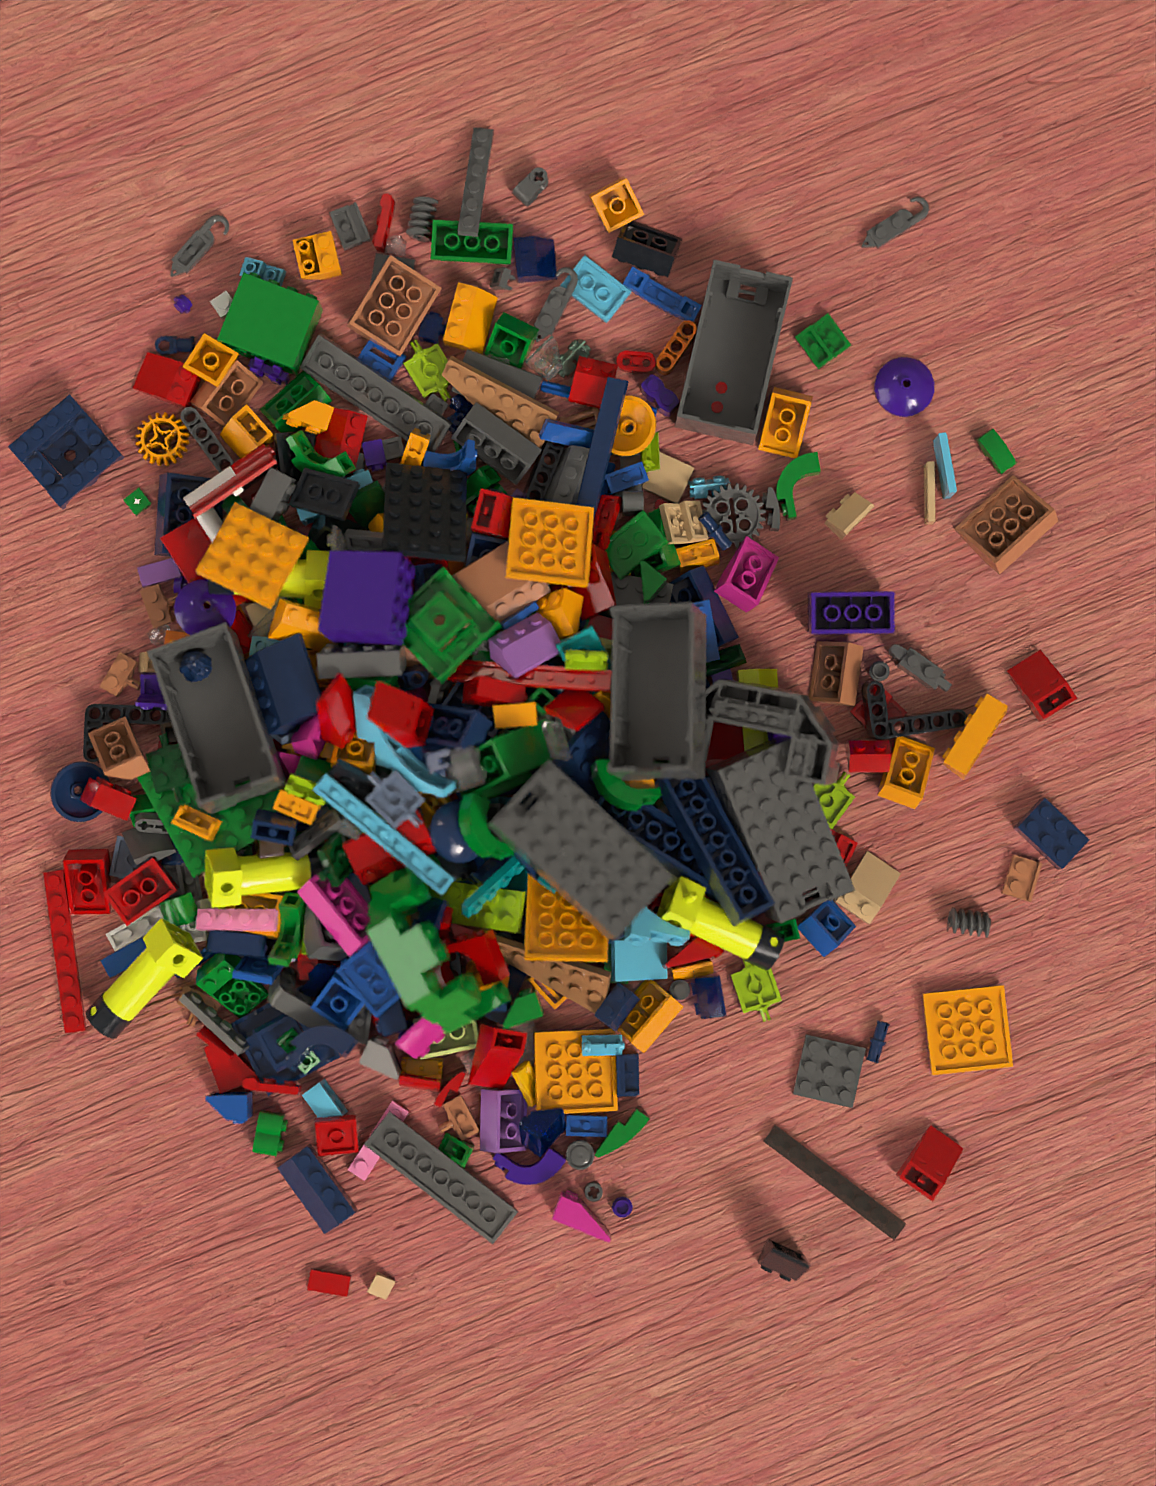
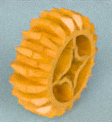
(154, 424)

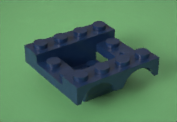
(56, 433)
(266, 1056)

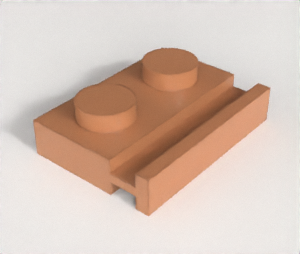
(1021, 878)

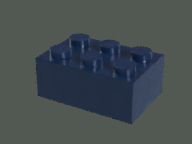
(1051, 833)

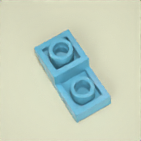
(265, 271)

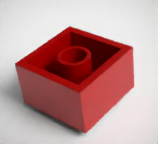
(109, 799)

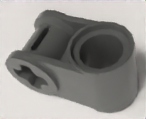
(529, 188)

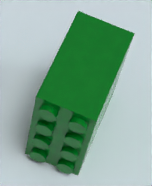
(271, 322)
(511, 756)

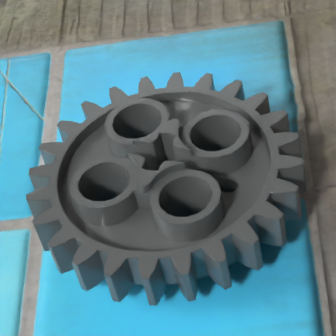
(750, 512)

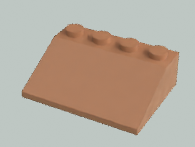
(394, 306)
(1007, 524)
(493, 591)

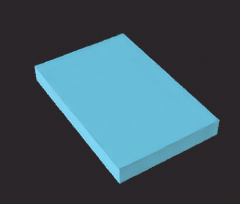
(597, 289)
(944, 465)
(638, 962)

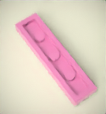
(237, 919)
(367, 1158)

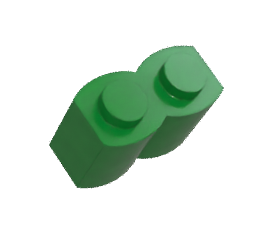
(179, 909)
(269, 1133)

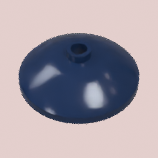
(62, 792)
(447, 836)

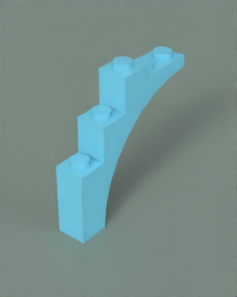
(394, 755)
(651, 927)

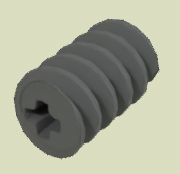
(420, 218)
(969, 921)

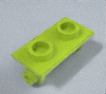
(650, 455)
(586, 660)
(303, 788)

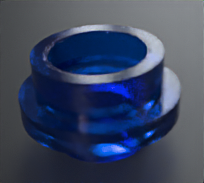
(457, 402)

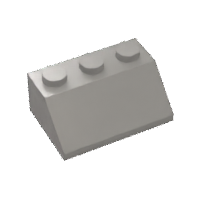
(381, 1057)

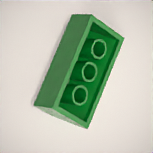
(491, 246)

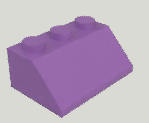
(524, 645)
(500, 1120)

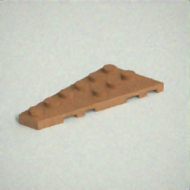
(501, 400)
(572, 979)

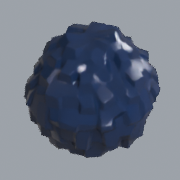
(195, 666)

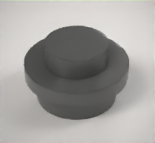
(879, 671)
(679, 989)

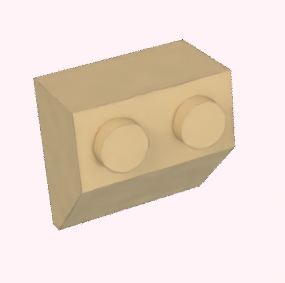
(848, 515)

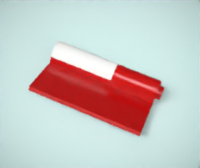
(230, 480)
(190, 543)

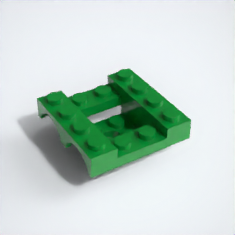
(424, 639)

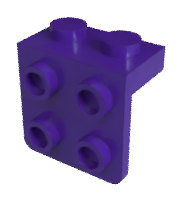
(151, 693)

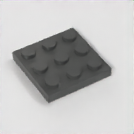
(829, 1071)

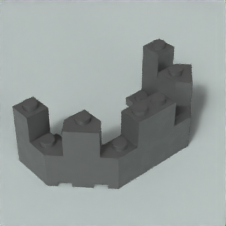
(782, 712)

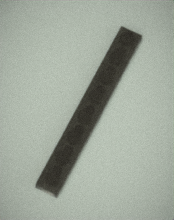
(834, 1182)

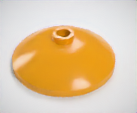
(642, 418)

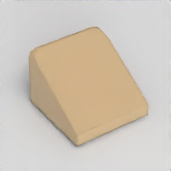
(145, 663)
(381, 1286)

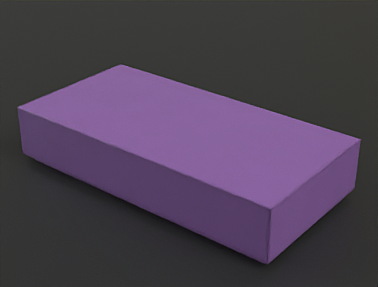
(158, 572)

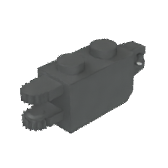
(919, 668)

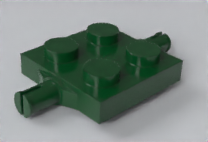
(168, 768)
(335, 860)

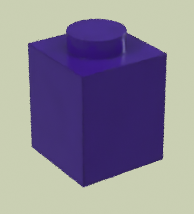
(374, 454)

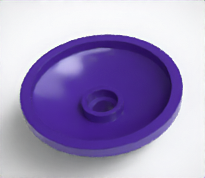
(896, 397)
(194, 617)

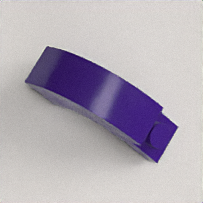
(534, 1173)

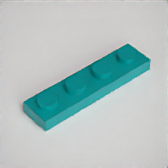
(491, 886)

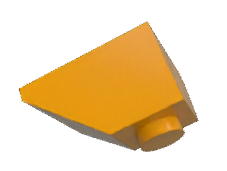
(210, 360)

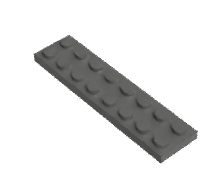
(373, 392)
(441, 1177)

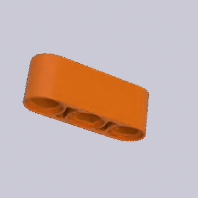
(677, 338)

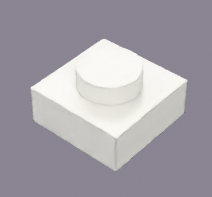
(222, 304)

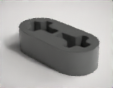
(152, 825)

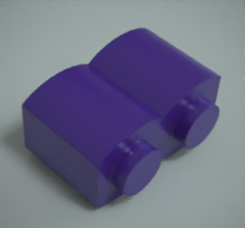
(655, 392)

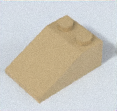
(872, 885)

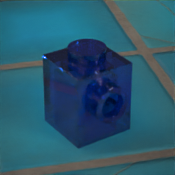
(432, 328)

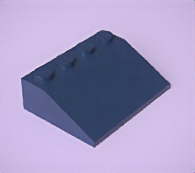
(172, 508)
(284, 684)

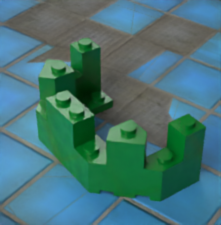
(415, 951)

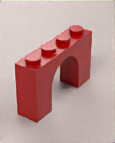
(482, 949)

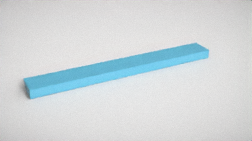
(383, 834)

